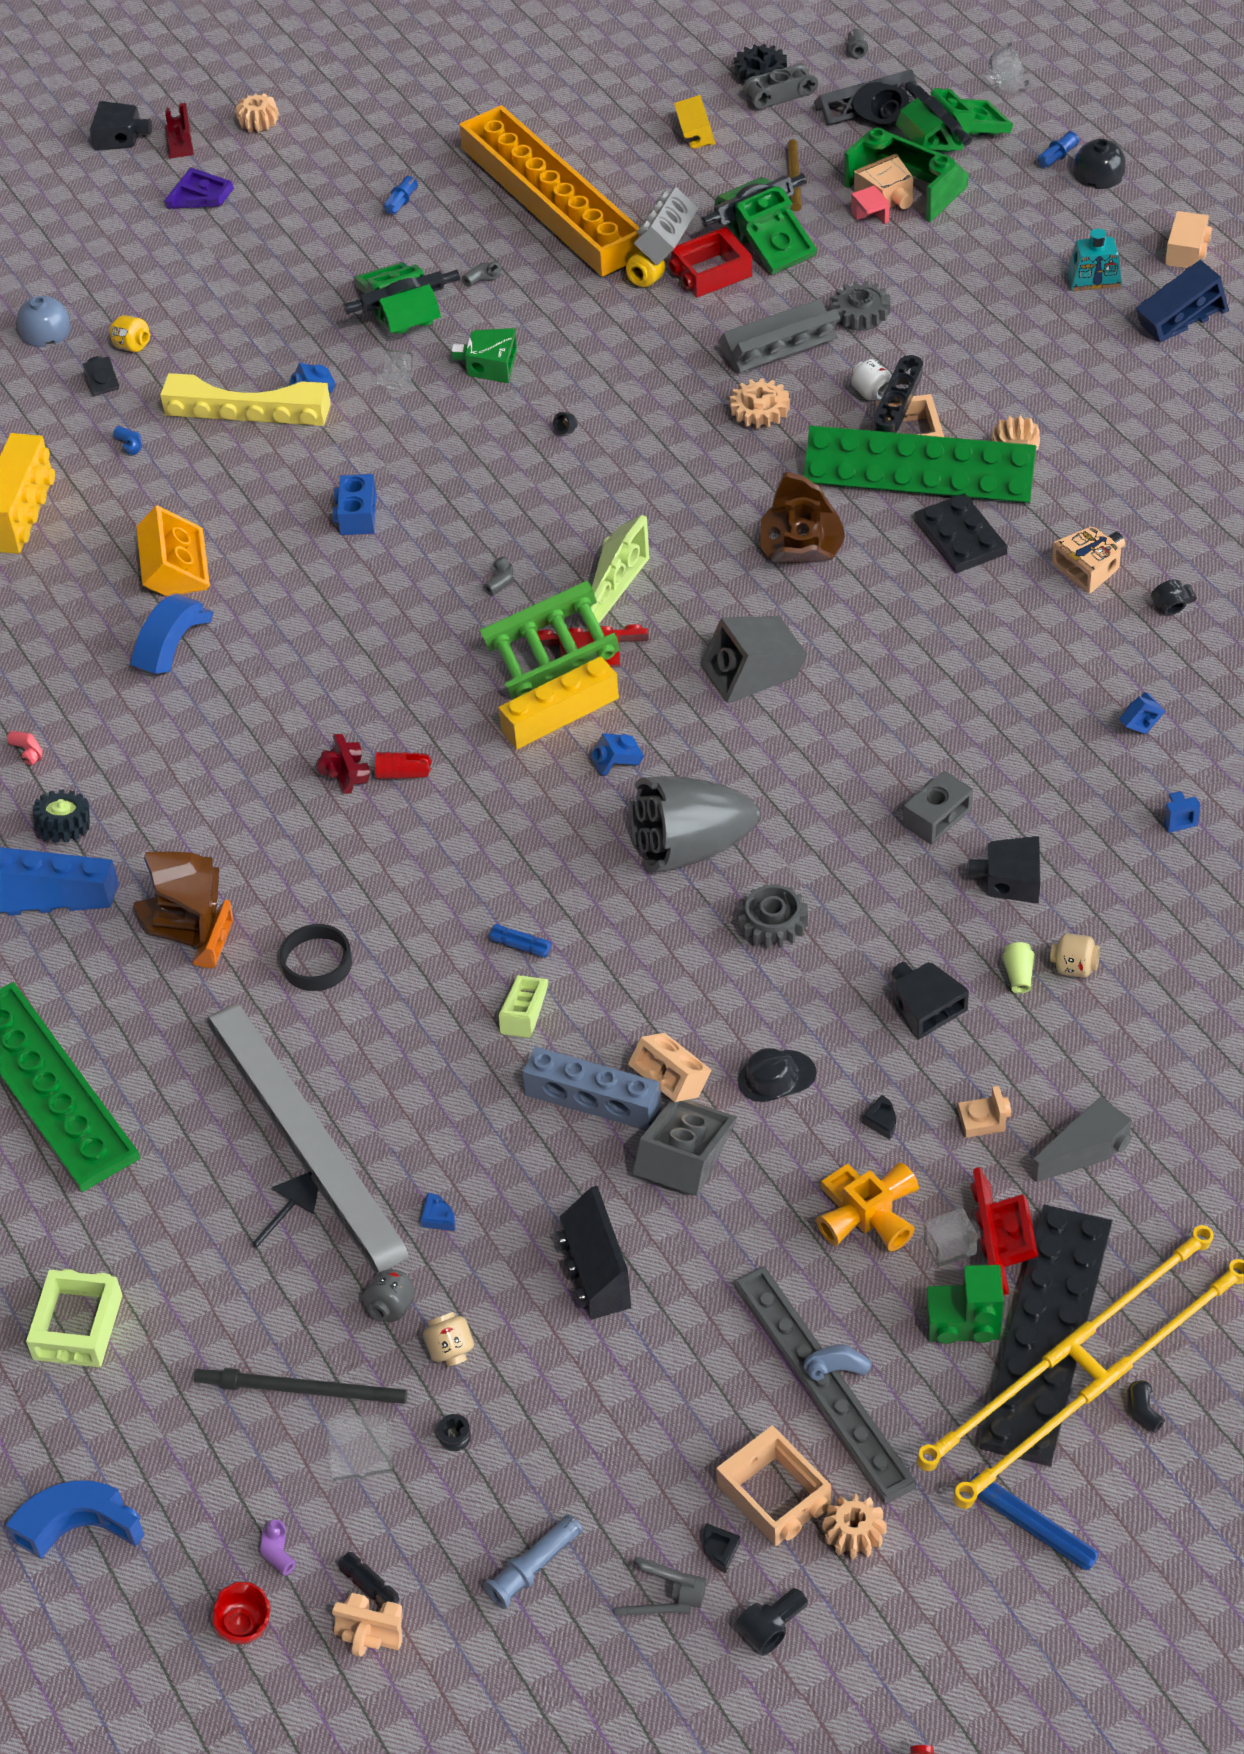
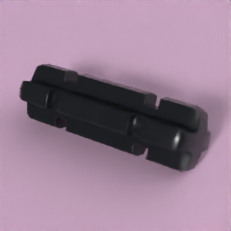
(367, 1579)

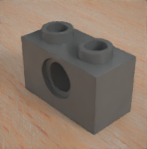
(937, 807)

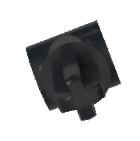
(765, 1624)

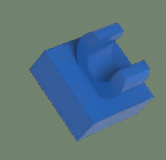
(1181, 812)

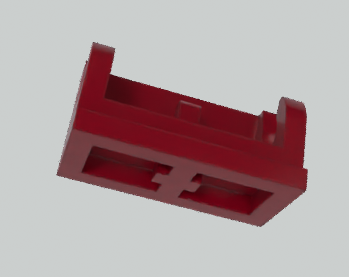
(179, 133)

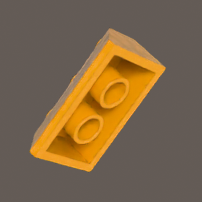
(171, 553)

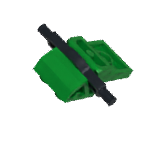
(945, 120)
(763, 216)
(400, 295)

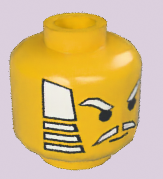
(129, 333)

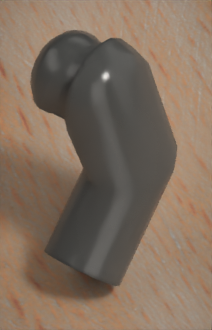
(482, 271)

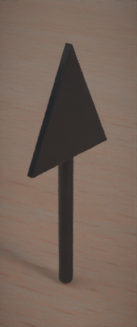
(299, 1191)

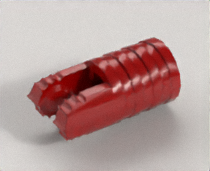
(402, 765)

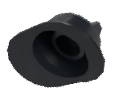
(880, 102)
(776, 1074)

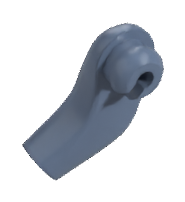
(836, 1358)

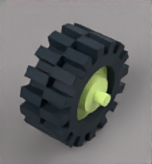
(61, 816)

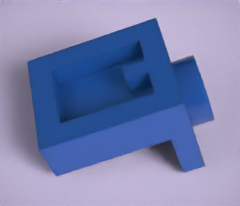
(1142, 713)

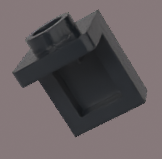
(100, 375)

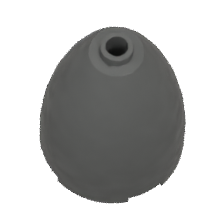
(687, 820)

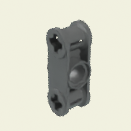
(780, 86)

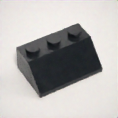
(594, 1256)

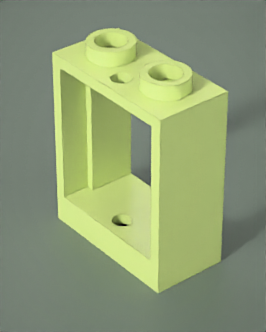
(71, 1347)

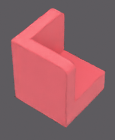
(870, 202)

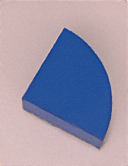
(437, 1214)

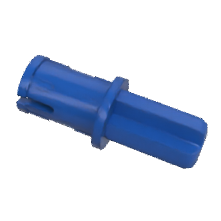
(1058, 149)
(400, 195)

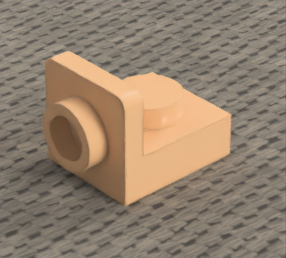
(985, 1114)

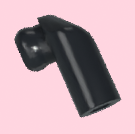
(1139, 1405)

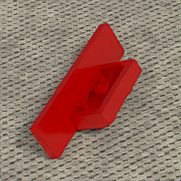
(630, 633)
(1005, 1227)

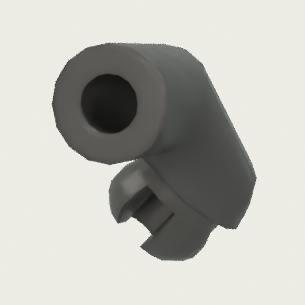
(502, 578)

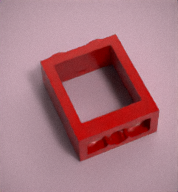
(705, 247)

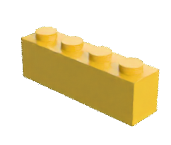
(558, 702)

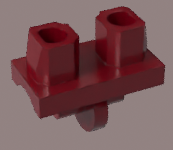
(343, 764)

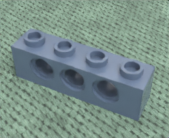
(592, 1088)

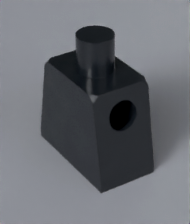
(117, 126)
(1010, 869)
(927, 997)

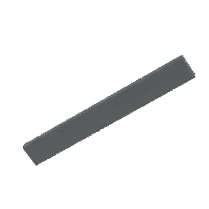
(830, 1395)

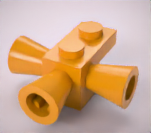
(868, 1204)

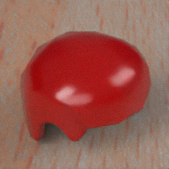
(241, 1613)

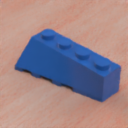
(54, 881)

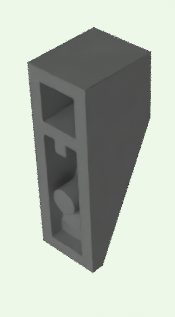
(1086, 1141)

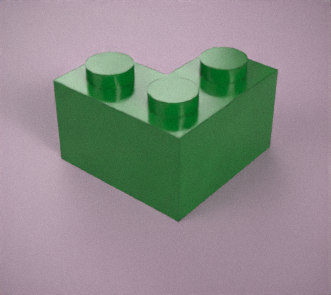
(969, 1309)

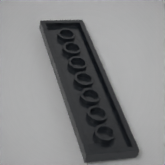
(1050, 1307)

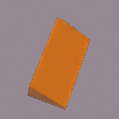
(209, 953)

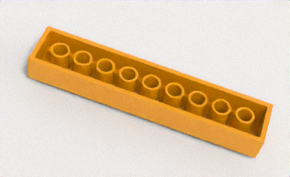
(550, 189)

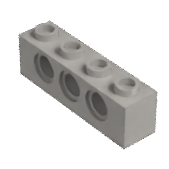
(665, 224)

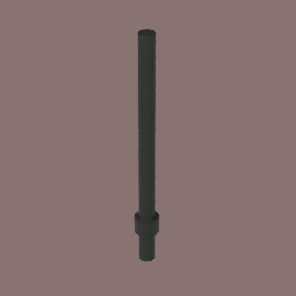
(233, 1379)

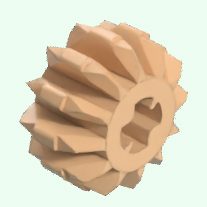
(257, 113)
(1016, 431)
(849, 1513)

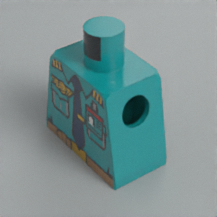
(1094, 263)

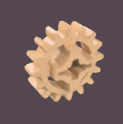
(759, 403)

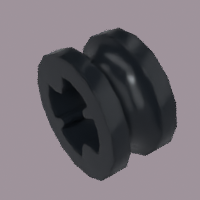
(454, 1421)

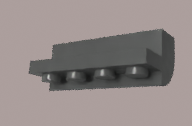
(778, 336)

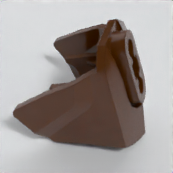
(796, 510)
(183, 897)

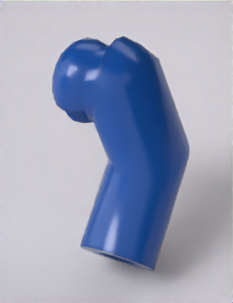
(132, 439)

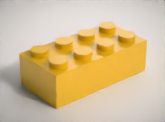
(23, 488)

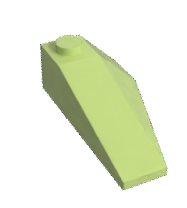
(619, 563)

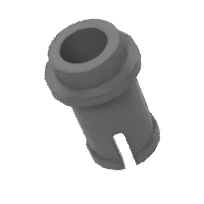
(858, 46)

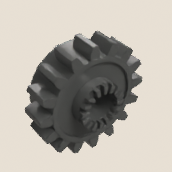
(861, 306)
(773, 915)

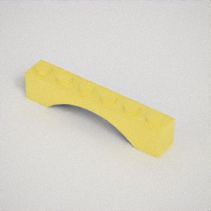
(297, 404)

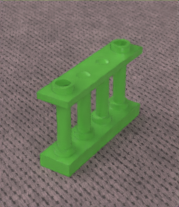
(545, 613)

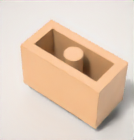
(1188, 239)

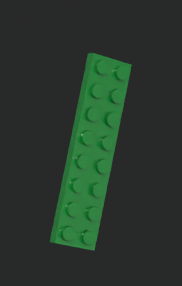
(920, 464)
(58, 1096)

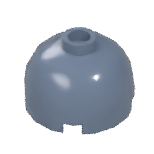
(43, 321)

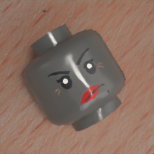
(390, 1294)

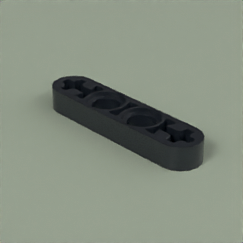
(900, 395)

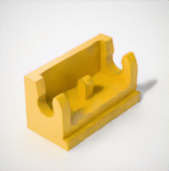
(694, 121)

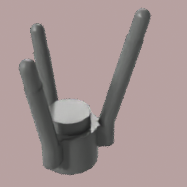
(687, 1589)

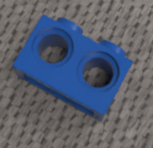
(356, 504)

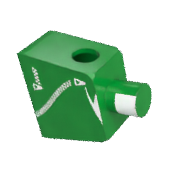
(488, 354)

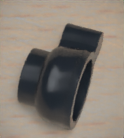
(1172, 595)

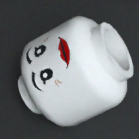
(870, 379)

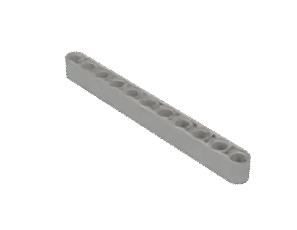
(308, 1139)

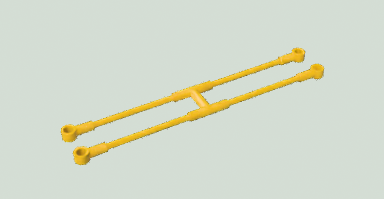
(1072, 1347)

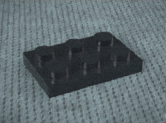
(960, 533)

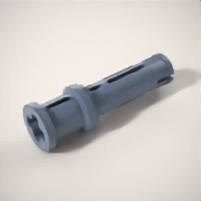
(521, 1571)

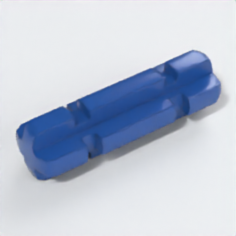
(520, 940)

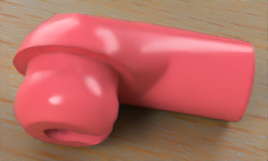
(26, 740)

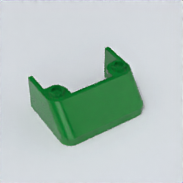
(943, 172)

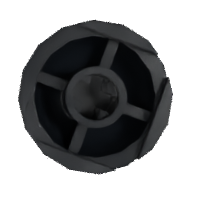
(1100, 164)

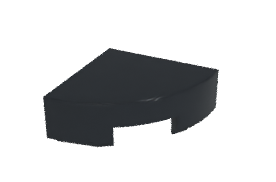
(881, 1117)
(720, 1546)

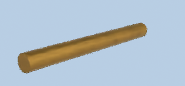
(794, 171)

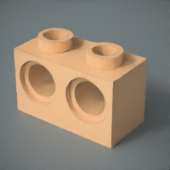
(675, 1068)

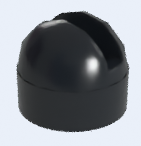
(562, 426)

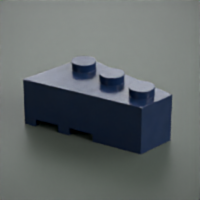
(1183, 301)

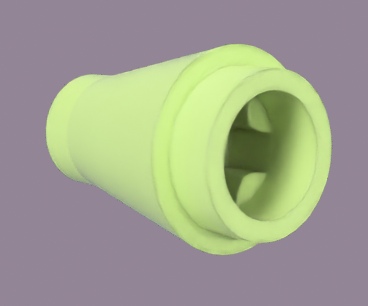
(1019, 965)

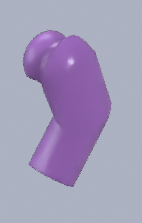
(273, 1547)

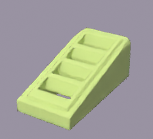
(522, 1009)

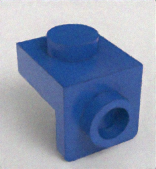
(313, 373)
(615, 749)

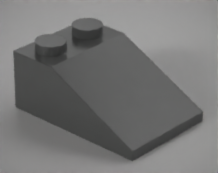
(683, 1146)

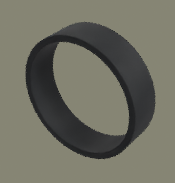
(310, 932)

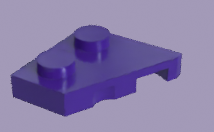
(198, 190)

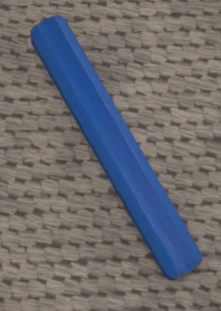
(1039, 1525)

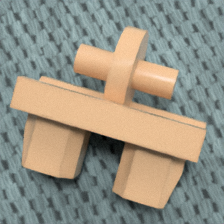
(368, 1627)

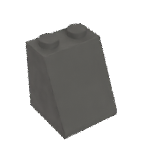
(751, 655)

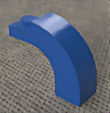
(164, 629)
(69, 1506)

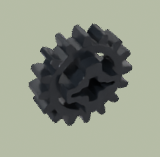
(758, 61)

